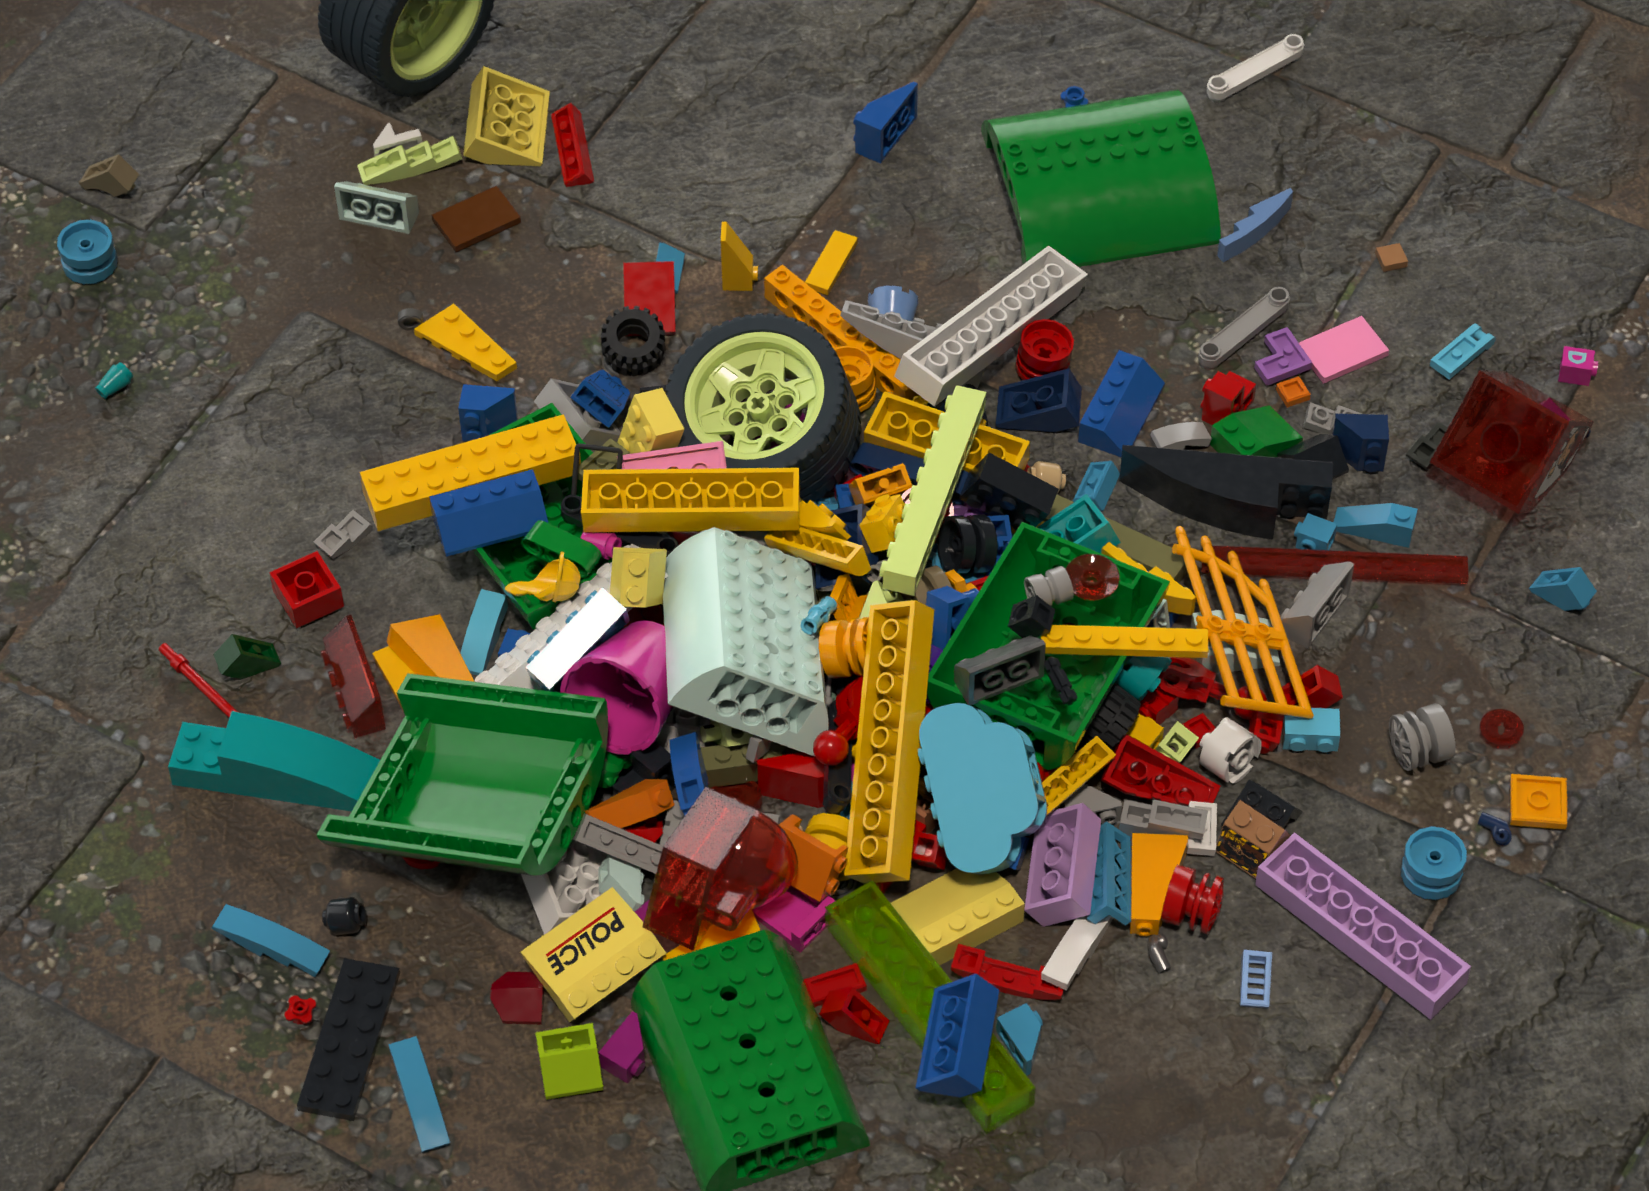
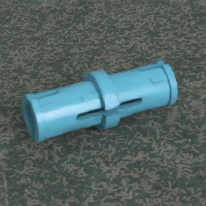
(818, 615)

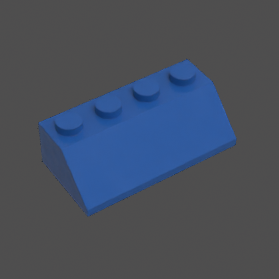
(1120, 404)
(487, 512)
(958, 1037)

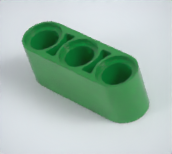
(548, 541)

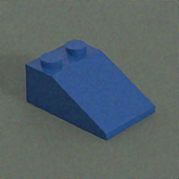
(885, 122)

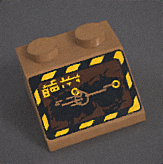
(1249, 838)

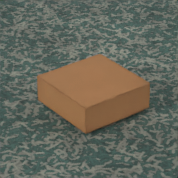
(1391, 257)

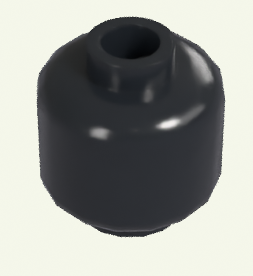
(344, 916)

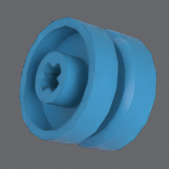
(87, 251)
(1433, 863)

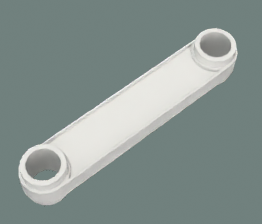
(1255, 68)

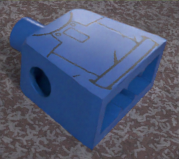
(602, 396)

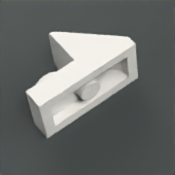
(388, 140)

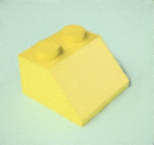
(638, 576)

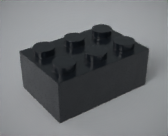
(1008, 490)

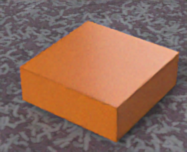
(1292, 391)

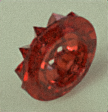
(1512, 725)

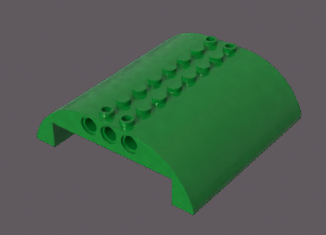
(1108, 178)
(480, 777)

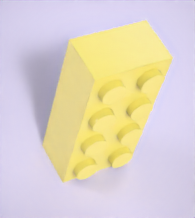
(650, 423)

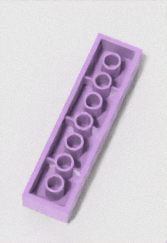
(1362, 925)

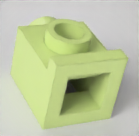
(1180, 739)

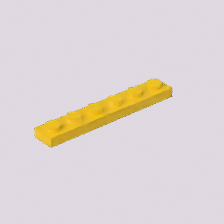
(1126, 641)

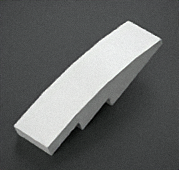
(1074, 950)

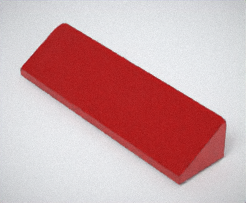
(572, 146)

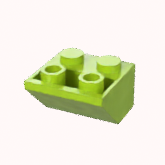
(569, 1061)

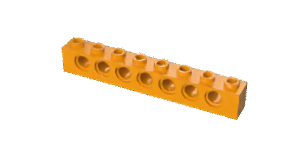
(806, 305)

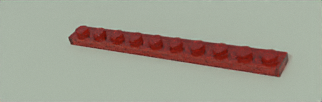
(1366, 564)

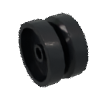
(967, 544)

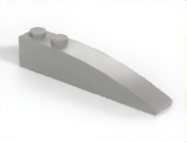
(891, 330)

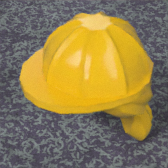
(556, 581)

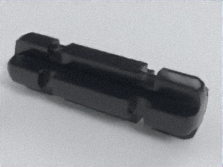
(1060, 681)

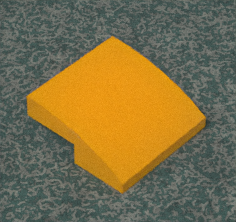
(848, 603)

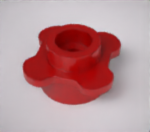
(303, 1016)

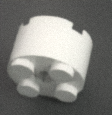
(1229, 751)

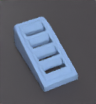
(1255, 957)

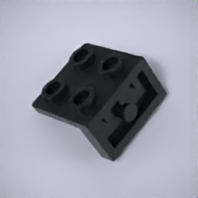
(1267, 804)

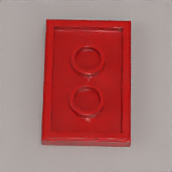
(652, 288)

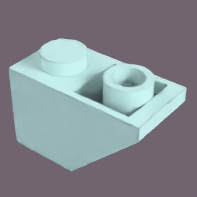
(623, 878)

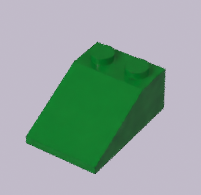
(1254, 433)

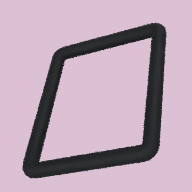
(596, 448)

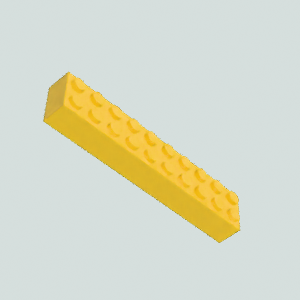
(889, 742)

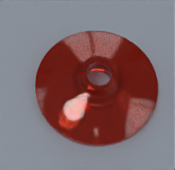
(1096, 569)

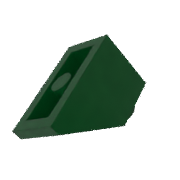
(245, 657)

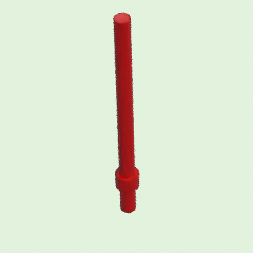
(181, 665)

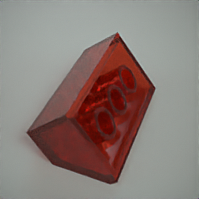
(353, 679)

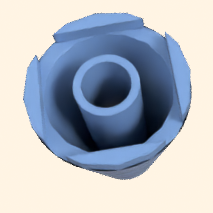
(894, 300)

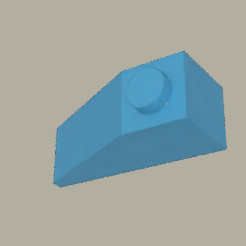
(1378, 522)

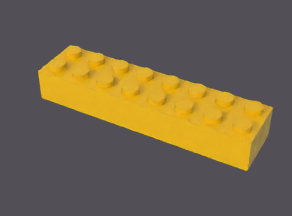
(402, 489)
(691, 499)

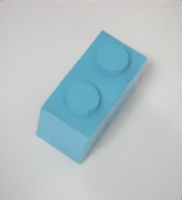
(1316, 734)

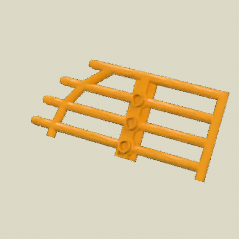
(1239, 633)

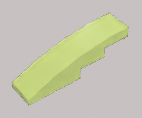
(403, 163)

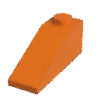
(635, 803)

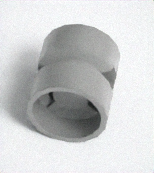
(1052, 588)

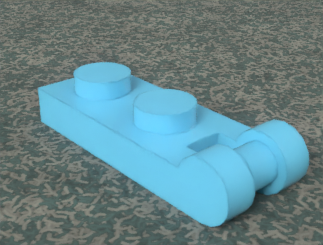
(1462, 351)

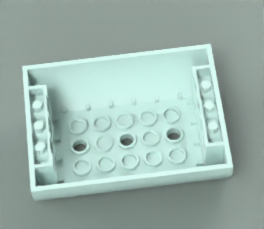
(740, 639)

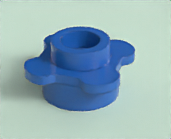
(1074, 96)

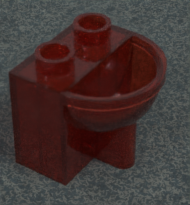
(718, 869)

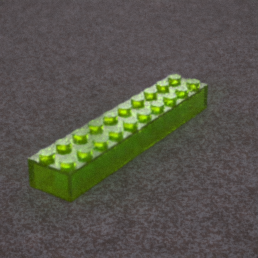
(906, 981)

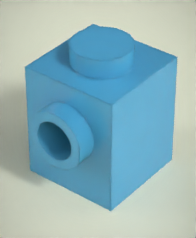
(1315, 533)

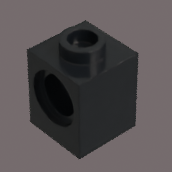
(1031, 617)

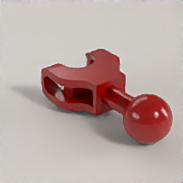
(1198, 683)
(832, 745)

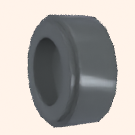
(410, 318)

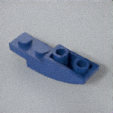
(688, 769)

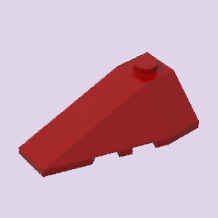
(1152, 775)

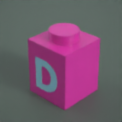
(1577, 366)

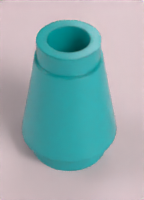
(114, 380)

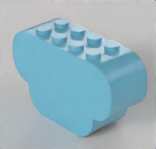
(981, 786)

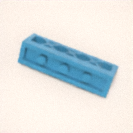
(1105, 888)

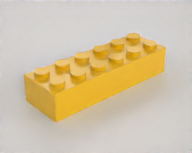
(910, 425)

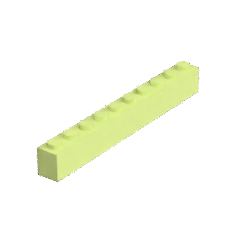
(934, 490)

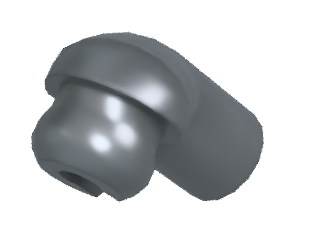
(1156, 945)

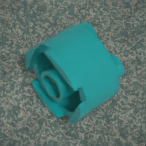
(1142, 674)

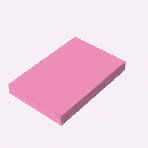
(1344, 349)

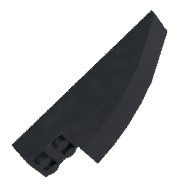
(1229, 489)

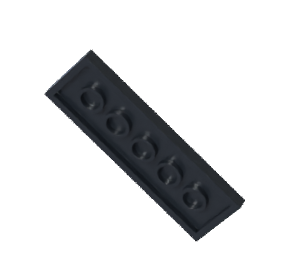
(348, 1039)

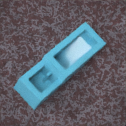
(483, 630)

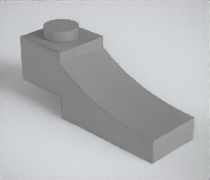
(1162, 819)

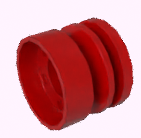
(1044, 349)
(1192, 899)

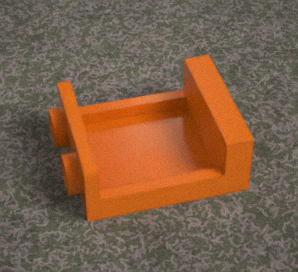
(817, 862)

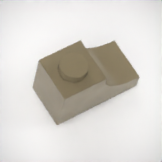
(111, 176)

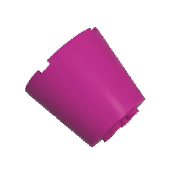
(632, 678)

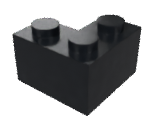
(647, 764)

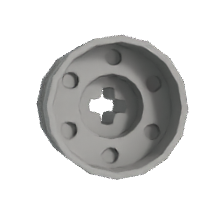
(1422, 737)

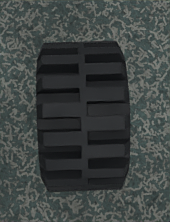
(633, 322)
(1113, 717)

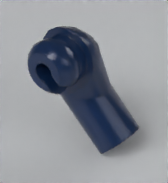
(1498, 827)

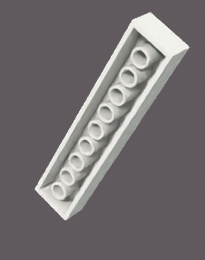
(989, 325)

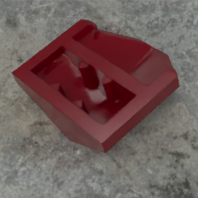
(518, 998)

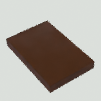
(476, 218)

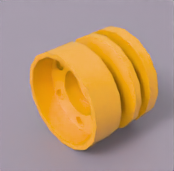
(860, 374)
(843, 647)

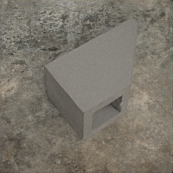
(1101, 804)

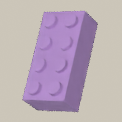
(1063, 865)

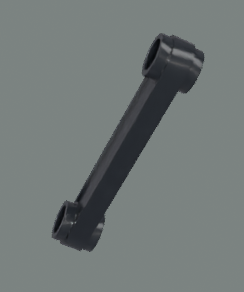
(641, 539)
(837, 777)

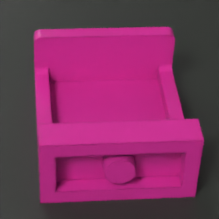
(794, 917)

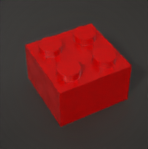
(306, 589)

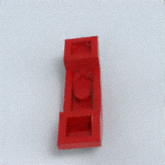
(1003, 975)

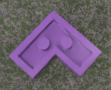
(1287, 357)

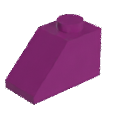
(624, 1051)

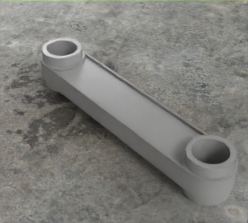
(1243, 328)

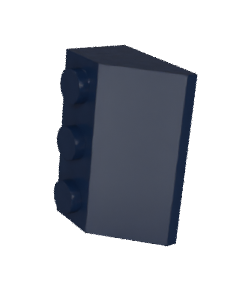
(826, 576)

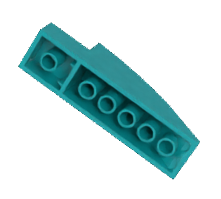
(270, 762)

